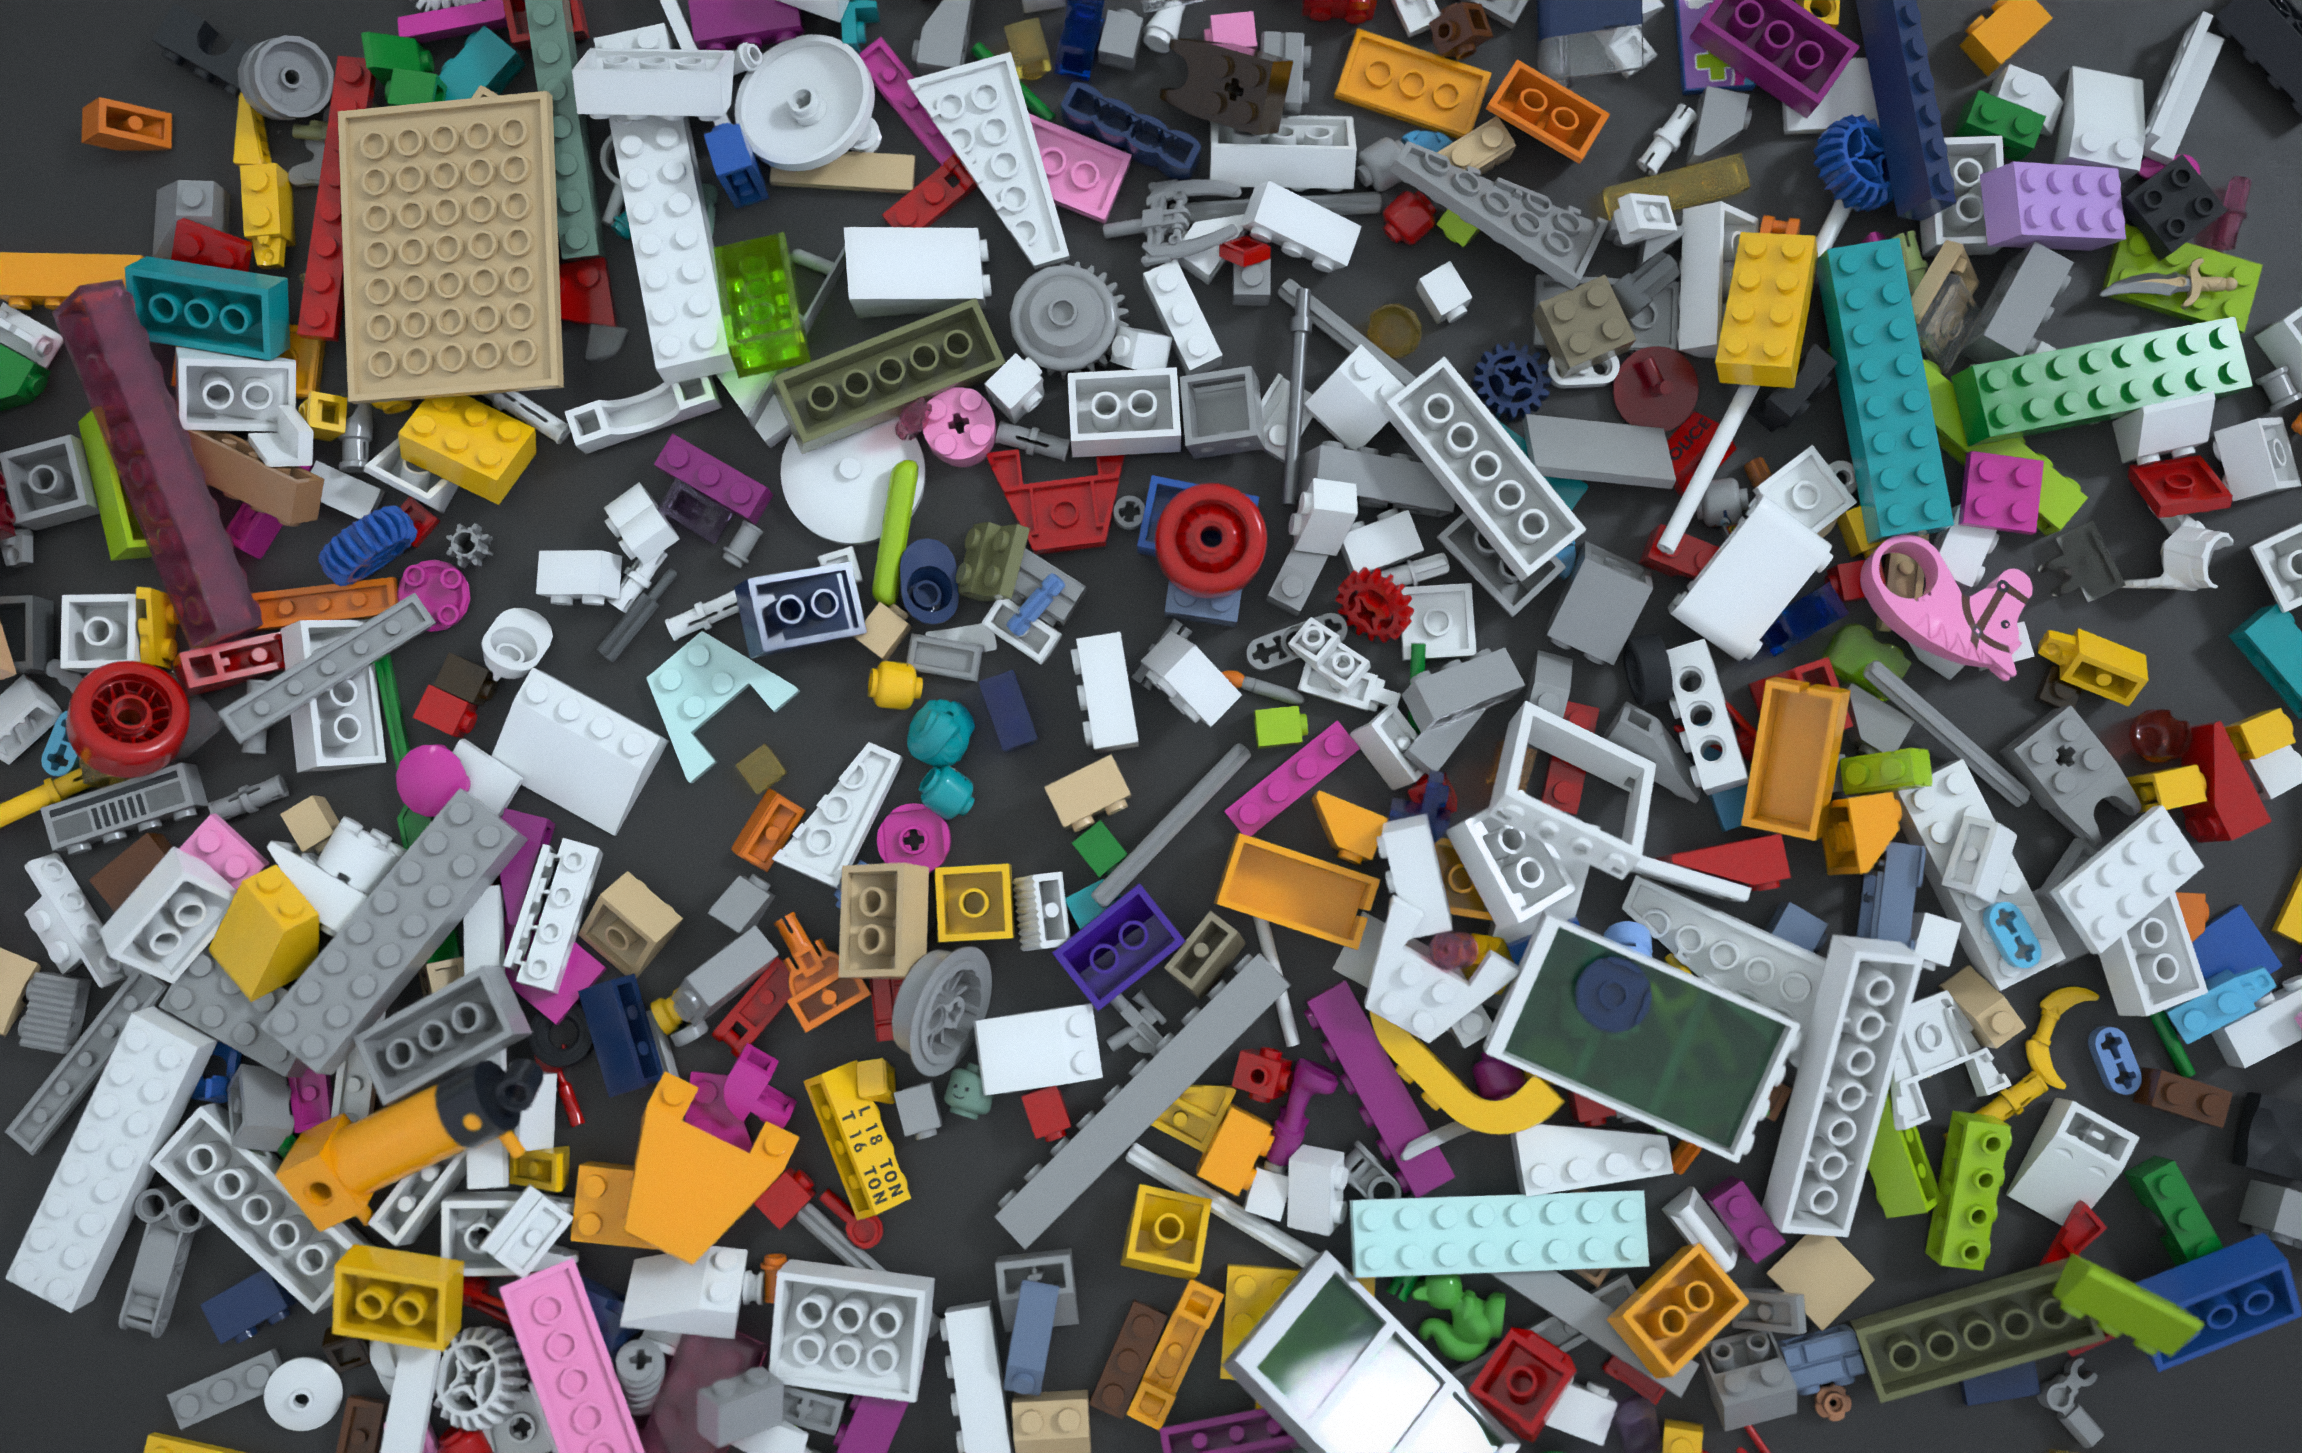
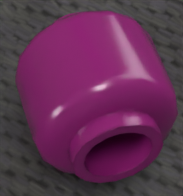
(1497, 1078)

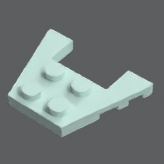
(700, 684)

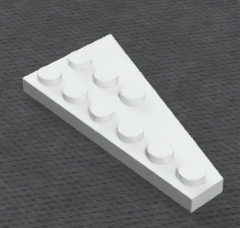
(991, 133)

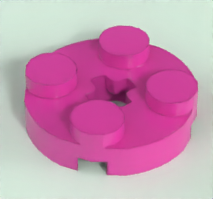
(927, 823)

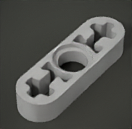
(1267, 643)

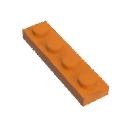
(326, 602)

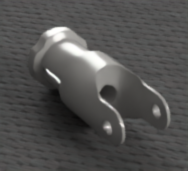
(356, 437)

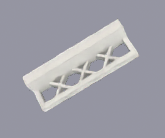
(2181, 90)

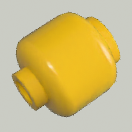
(894, 685)

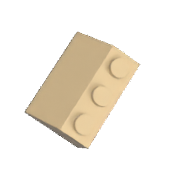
(882, 920)

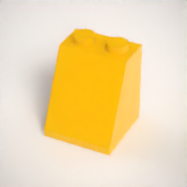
(266, 934)

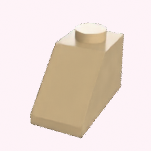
(1984, 1008)

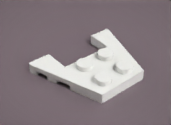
(1418, 993)
(1933, 1041)

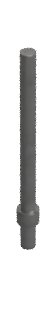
(1301, 327)

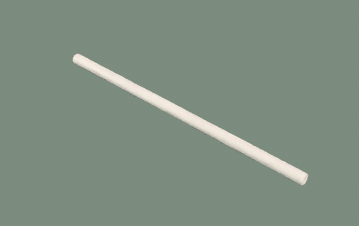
(1733, 417)

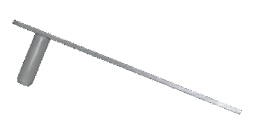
(833, 271)

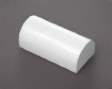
(1036, 642)

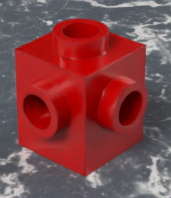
(1263, 1074)

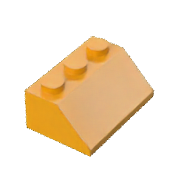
(1859, 832)

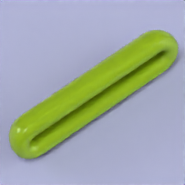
(894, 531)

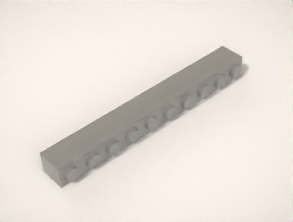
(1142, 1100)

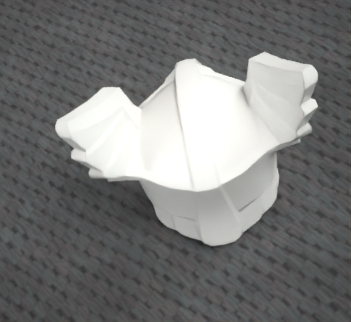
(2185, 555)

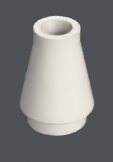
(1162, 27)

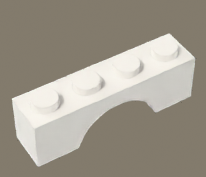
(615, 421)

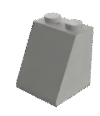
(1599, 604)

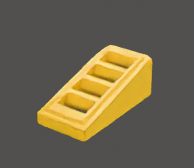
(250, 138)

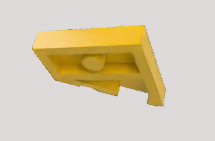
(158, 629)

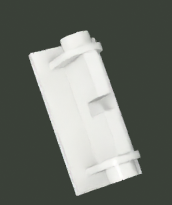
(28, 336)

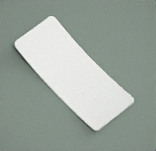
(971, 634)

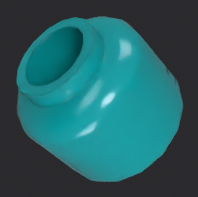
(946, 792)

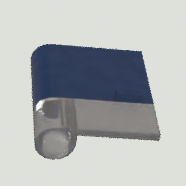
(1588, 38)

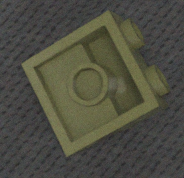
(991, 561)

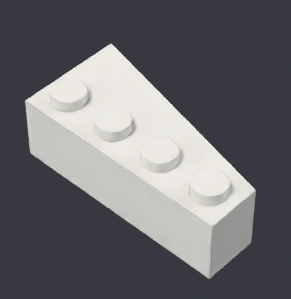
(1577, 1156)

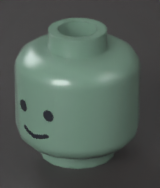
(965, 1093)

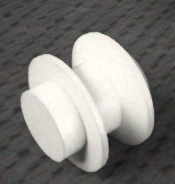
(869, 139)

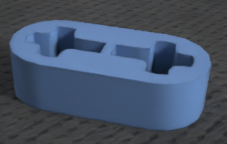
(2107, 1063)

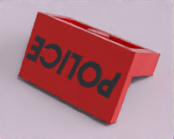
(1688, 447)

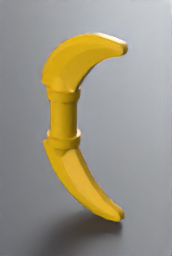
(2038, 1046)

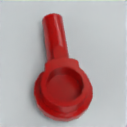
(863, 1232)

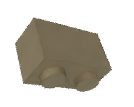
(1205, 955)

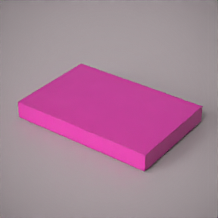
(580, 973)

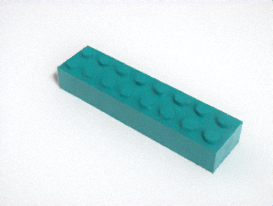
(1883, 390)

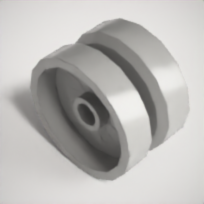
(307, 74)

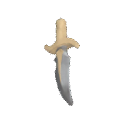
(2172, 283)

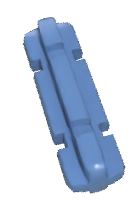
(1036, 604)

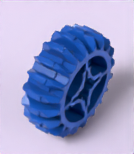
(1854, 163)
(367, 545)

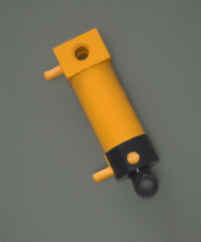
(343, 1162)

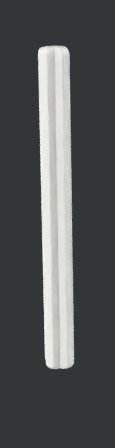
(1220, 1205)

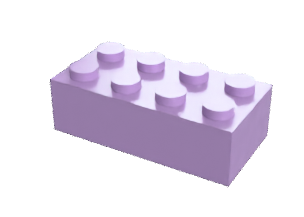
(2053, 206)

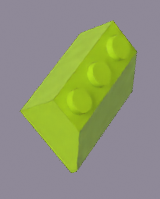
(2124, 1307)

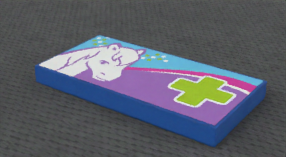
(1698, 65)

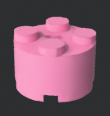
(979, 421)

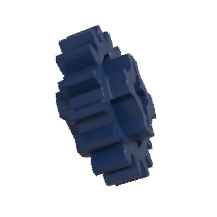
(1523, 386)

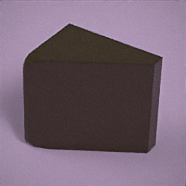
(345, 1351)

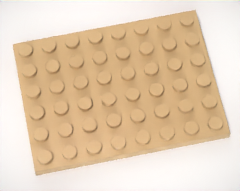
(450, 248)

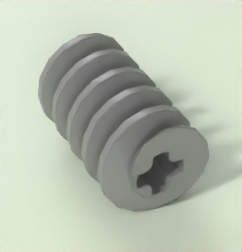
(640, 1374)

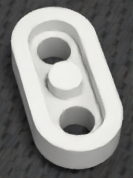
(1586, 377)

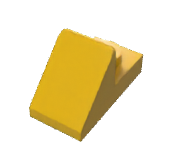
(541, 1168)

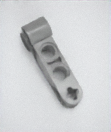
(159, 1259)

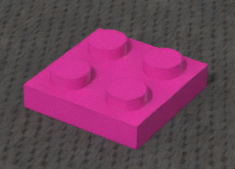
(2001, 492)

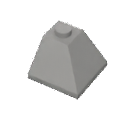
(189, 199)

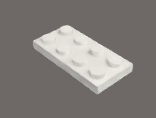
(2126, 879)

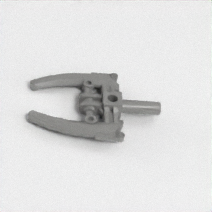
(1159, 221)

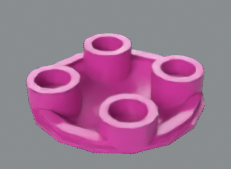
(440, 589)
(430, 778)

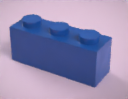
(736, 165)

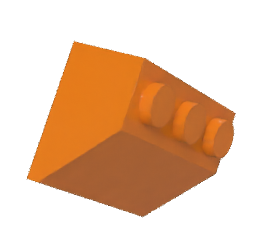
(1548, 111)

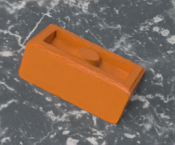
(767, 829)

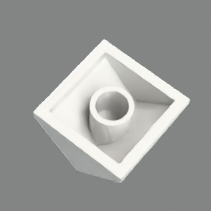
(411, 479)

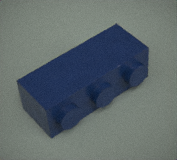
(621, 1035)

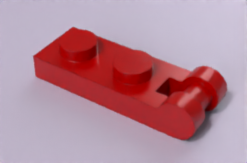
(931, 197)
(756, 1008)

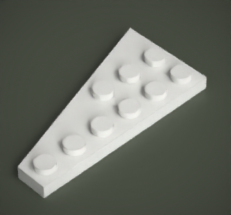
(1730, 952)

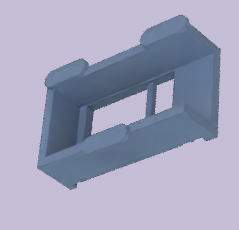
(1890, 894)

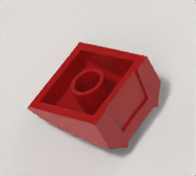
(1523, 1382)

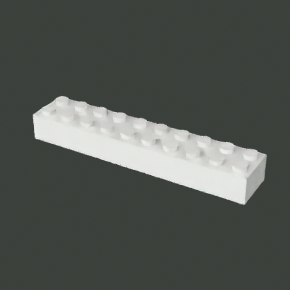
(670, 233)

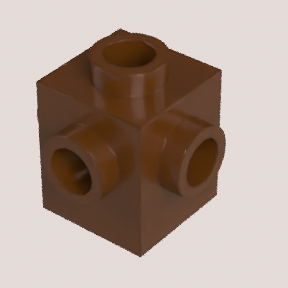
(1460, 30)

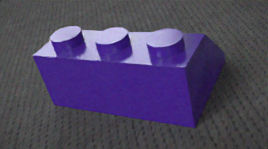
(1118, 946)

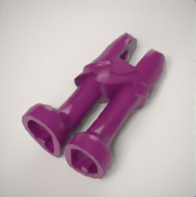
(1290, 1125)

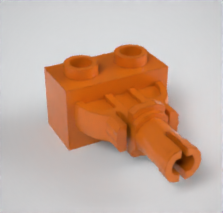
(815, 984)

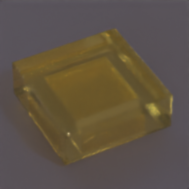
(761, 769)

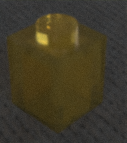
(1028, 48)

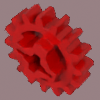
(1374, 604)

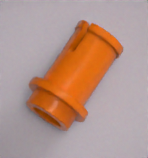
(771, 1265)

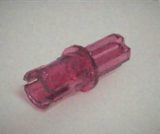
(2230, 222)
(913, 419)

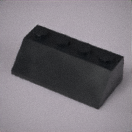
(2269, 36)

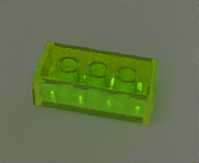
(761, 305)

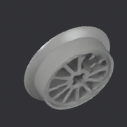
(939, 1006)

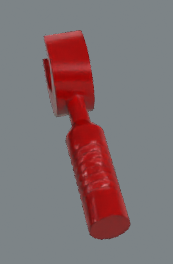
(566, 1093)

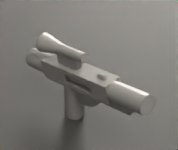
(1140, 1032)

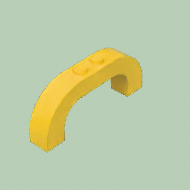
(1443, 1089)

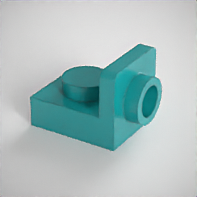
(854, 19)

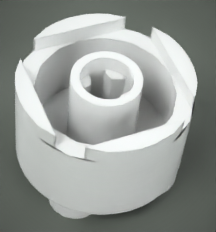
(359, 855)

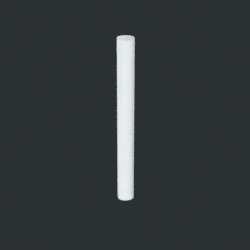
(1282, 1003)

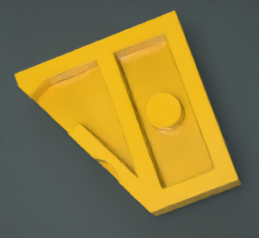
(1196, 1114)

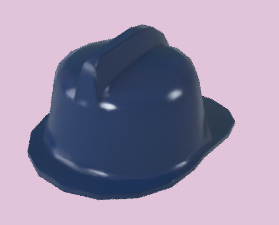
(929, 581)

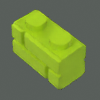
(1886, 772)

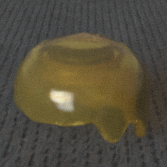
(1395, 330)

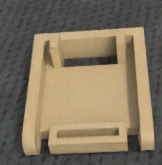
(1949, 258)

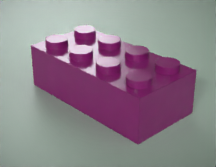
(1777, 48)

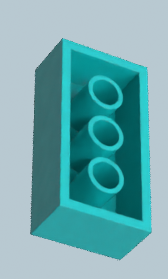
(211, 307)

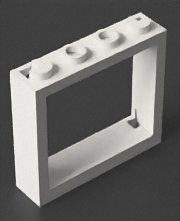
(1591, 754)

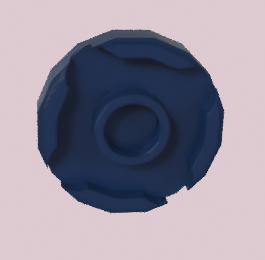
(1613, 994)

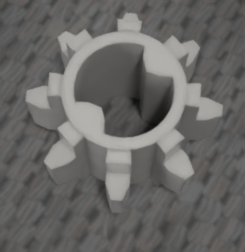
(461, 537)

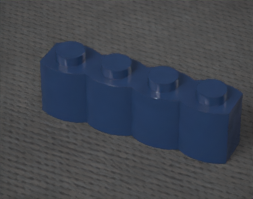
(1137, 134)

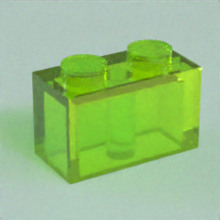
(1855, 648)

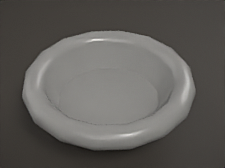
(1063, 318)

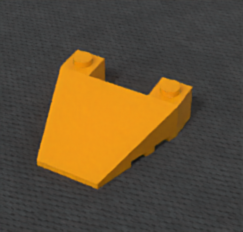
(692, 1183)

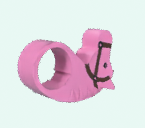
(1944, 621)

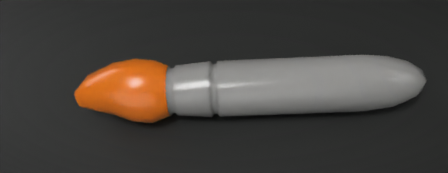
(1263, 688)

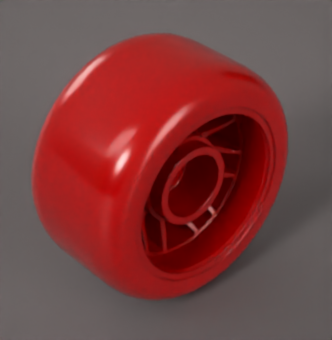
(1203, 569)
(133, 694)

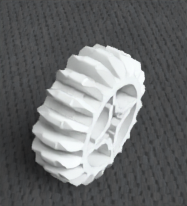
(490, 1383)

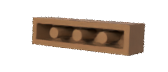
(238, 471)

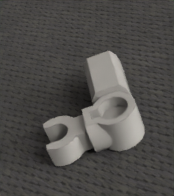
(2059, 1396)

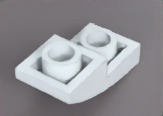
(1329, 656)
(777, 1439)

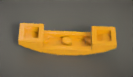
(1174, 1353)

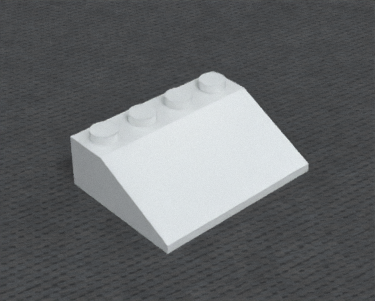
(577, 750)
(850, 1329)

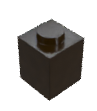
(466, 680)

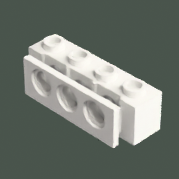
(560, 915)

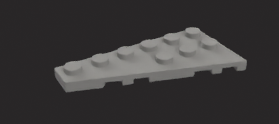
(1510, 214)

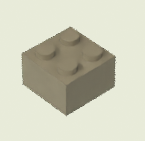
(1583, 326)

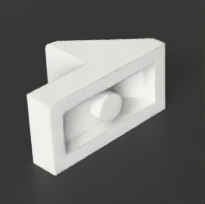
(1643, 217)

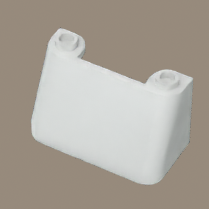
(1751, 578)

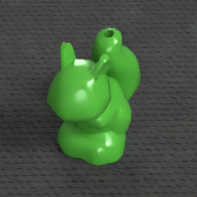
(1472, 1318)

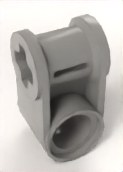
(1367, 1172)

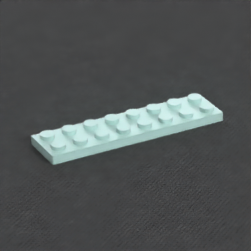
(1498, 1233)

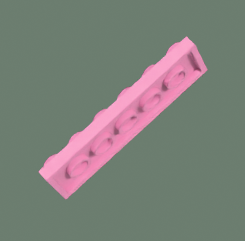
(569, 1362)

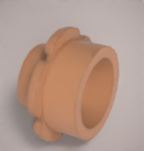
(1823, 1398)

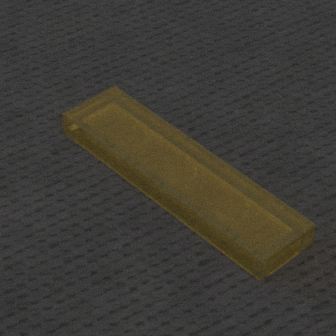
(1687, 184)

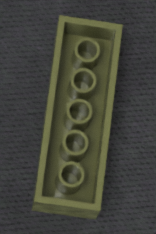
(886, 374)
(1969, 1333)

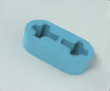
(59, 745)
(2019, 930)

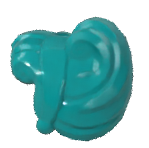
(940, 732)

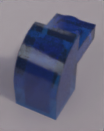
(1080, 38)
(1804, 619)
(1434, 797)

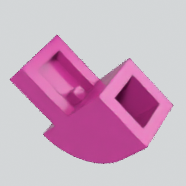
(748, 1089)

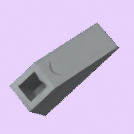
(1649, 739)

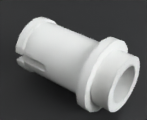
(746, 58)

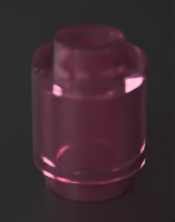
(1453, 950)

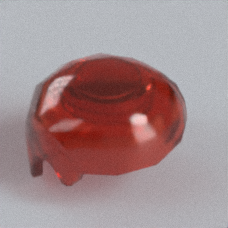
(2160, 736)

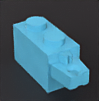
(2227, 1000)

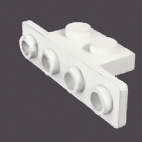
(69, 923)

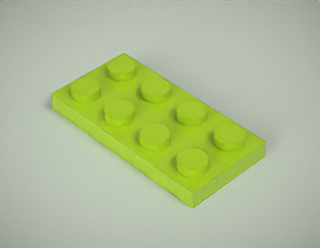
(2135, 257)

